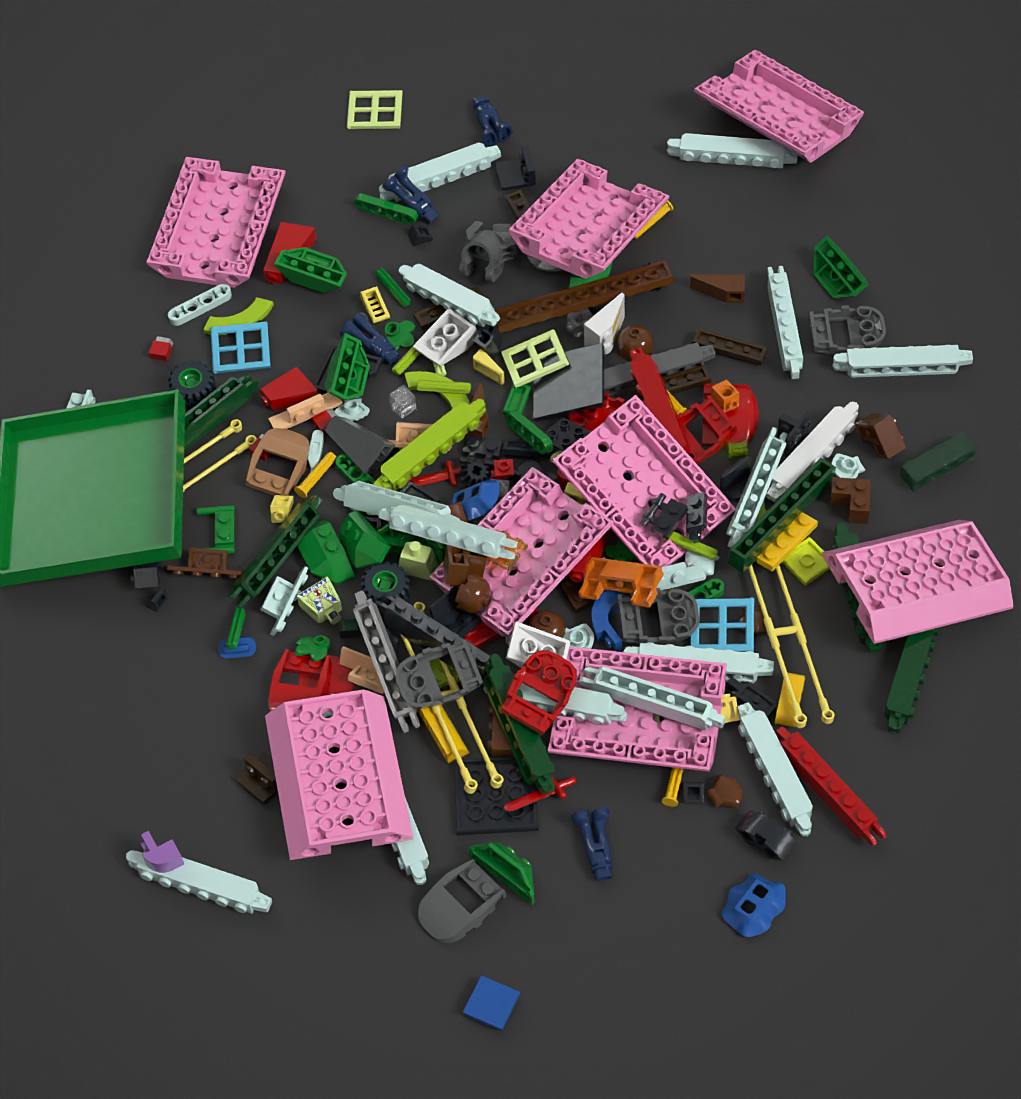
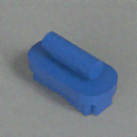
(245, 648)

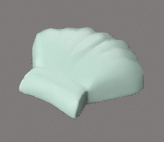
(352, 410)
(847, 466)
(694, 559)
(580, 636)

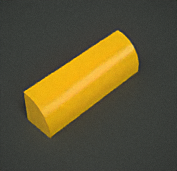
(434, 727)

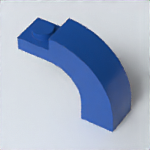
(602, 612)

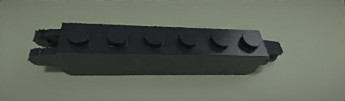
(424, 630)

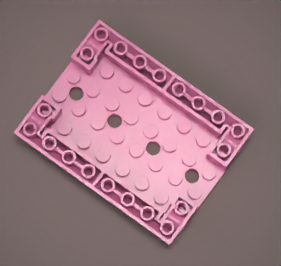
(782, 106)
(570, 210)
(195, 219)
(657, 465)
(534, 514)
(929, 593)
(640, 737)
(309, 773)

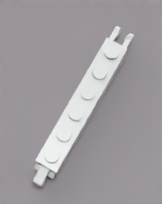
(815, 446)

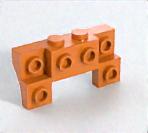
(621, 577)

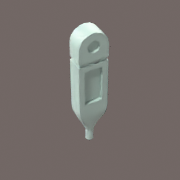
(316, 448)

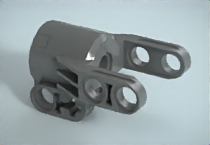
(486, 246)

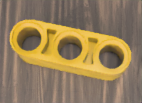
(785, 713)

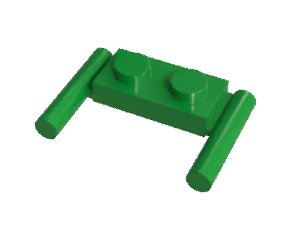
(223, 526)

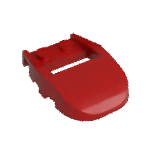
(593, 418)
(716, 418)
(300, 665)
(547, 675)

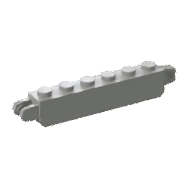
(383, 658)

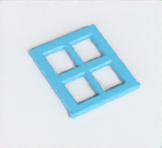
(240, 347)
(722, 624)

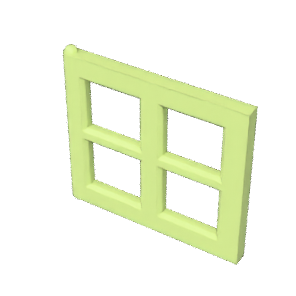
(374, 109)
(535, 358)

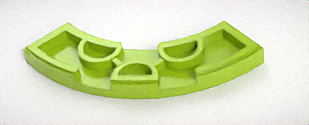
(256, 311)
(452, 398)

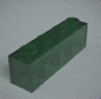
(938, 461)

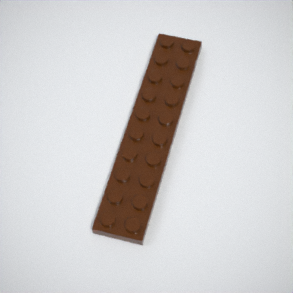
(583, 296)

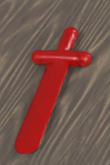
(450, 473)
(536, 795)

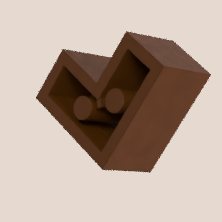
(883, 433)
(852, 494)
(460, 563)

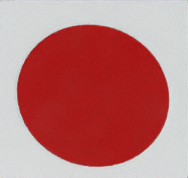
(338, 678)

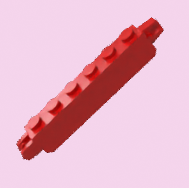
(656, 395)
(830, 787)

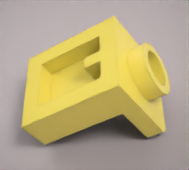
(281, 508)
(730, 709)

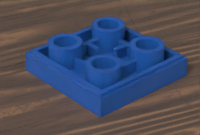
(491, 1003)

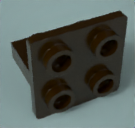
(258, 776)

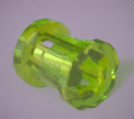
(737, 449)

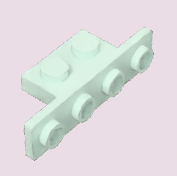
(679, 575)
(281, 597)

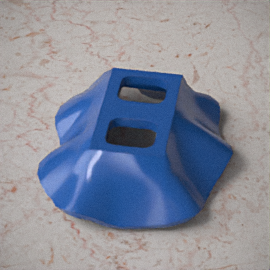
(482, 502)
(766, 908)

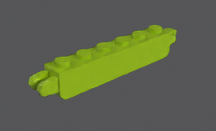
(430, 444)

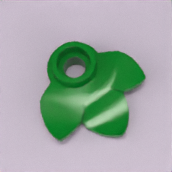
(402, 335)
(620, 552)
(315, 646)

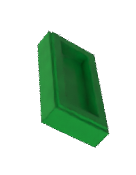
(517, 399)

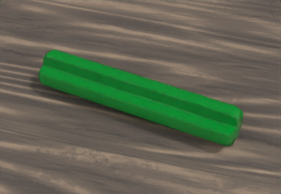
(393, 287)
(235, 628)

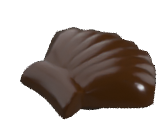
(759, 626)
(725, 792)

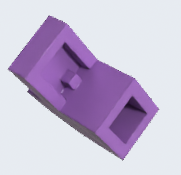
(160, 858)

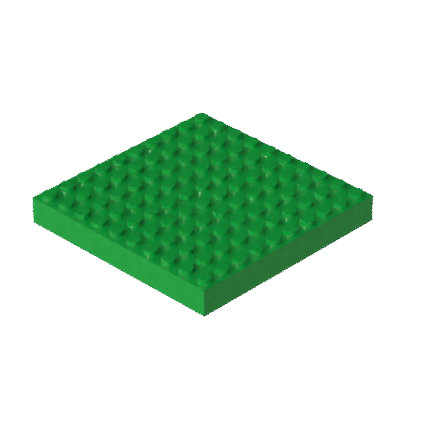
(91, 488)

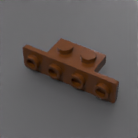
(207, 561)

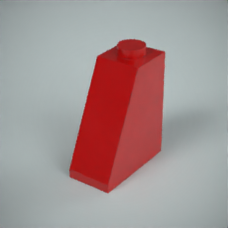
(287, 390)

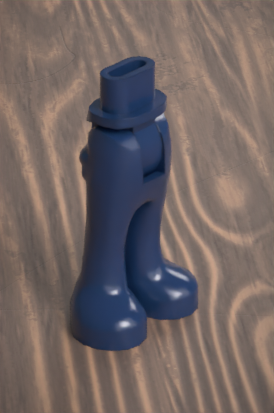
(487, 113)
(417, 201)
(377, 345)
(597, 853)

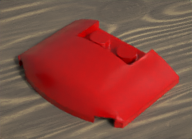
(744, 417)

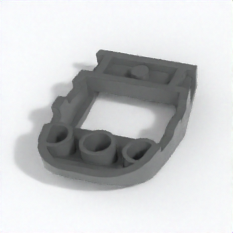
(864, 326)
(676, 614)
(419, 684)
(445, 917)

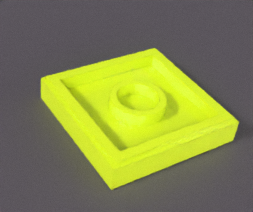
(806, 561)

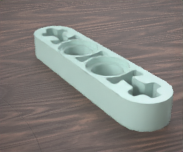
(201, 307)

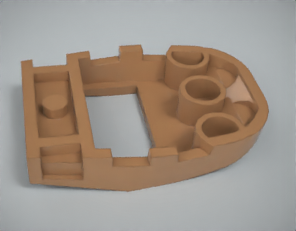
(284, 444)

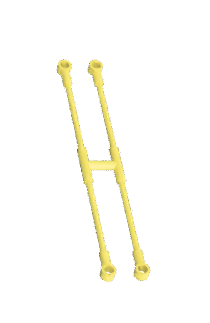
(244, 446)
(796, 628)
(462, 705)

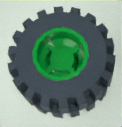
(193, 381)
(385, 579)

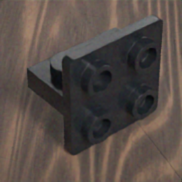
(795, 430)

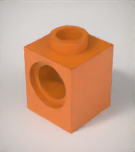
(725, 395)

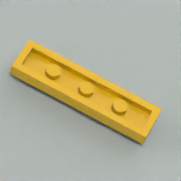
(787, 541)

